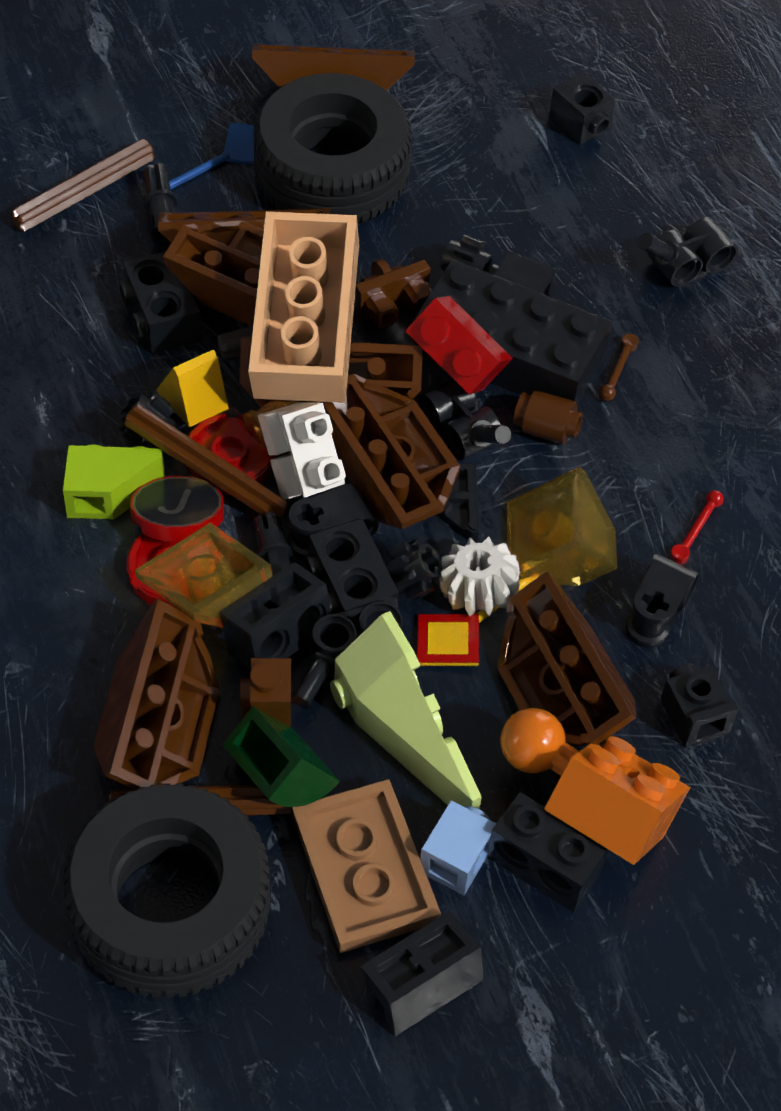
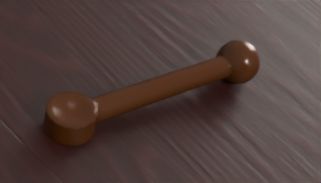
(628, 344)

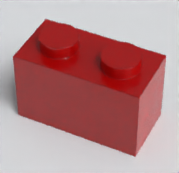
(459, 344)

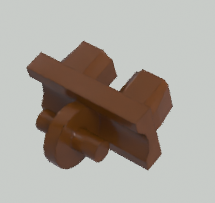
(390, 289)

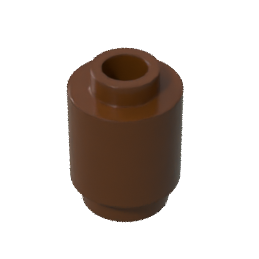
(547, 416)

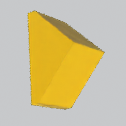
(195, 389)

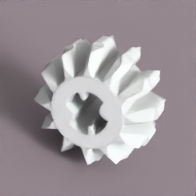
(479, 576)

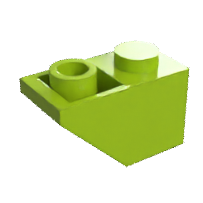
(105, 478)

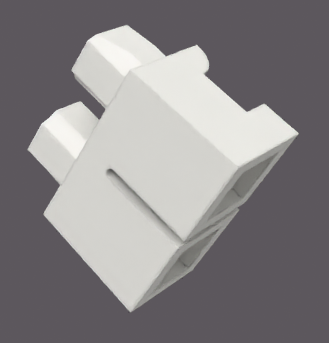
(313, 457)

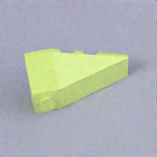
(385, 700)

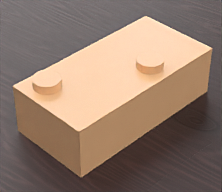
(304, 307)

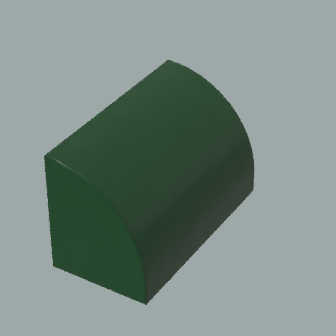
(279, 760)

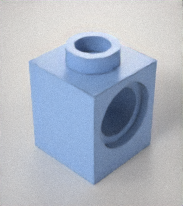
(457, 846)

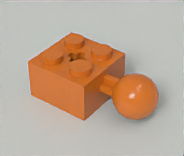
(601, 788)

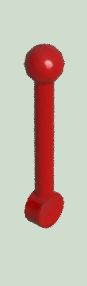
(681, 552)

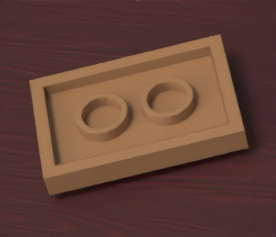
(365, 865)

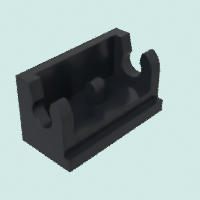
(423, 972)

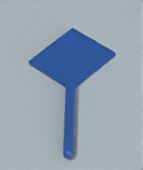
(238, 149)

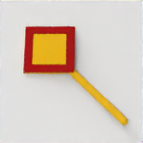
(451, 637)

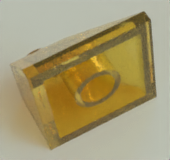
(562, 531)
(205, 574)

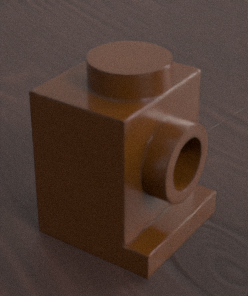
(268, 688)

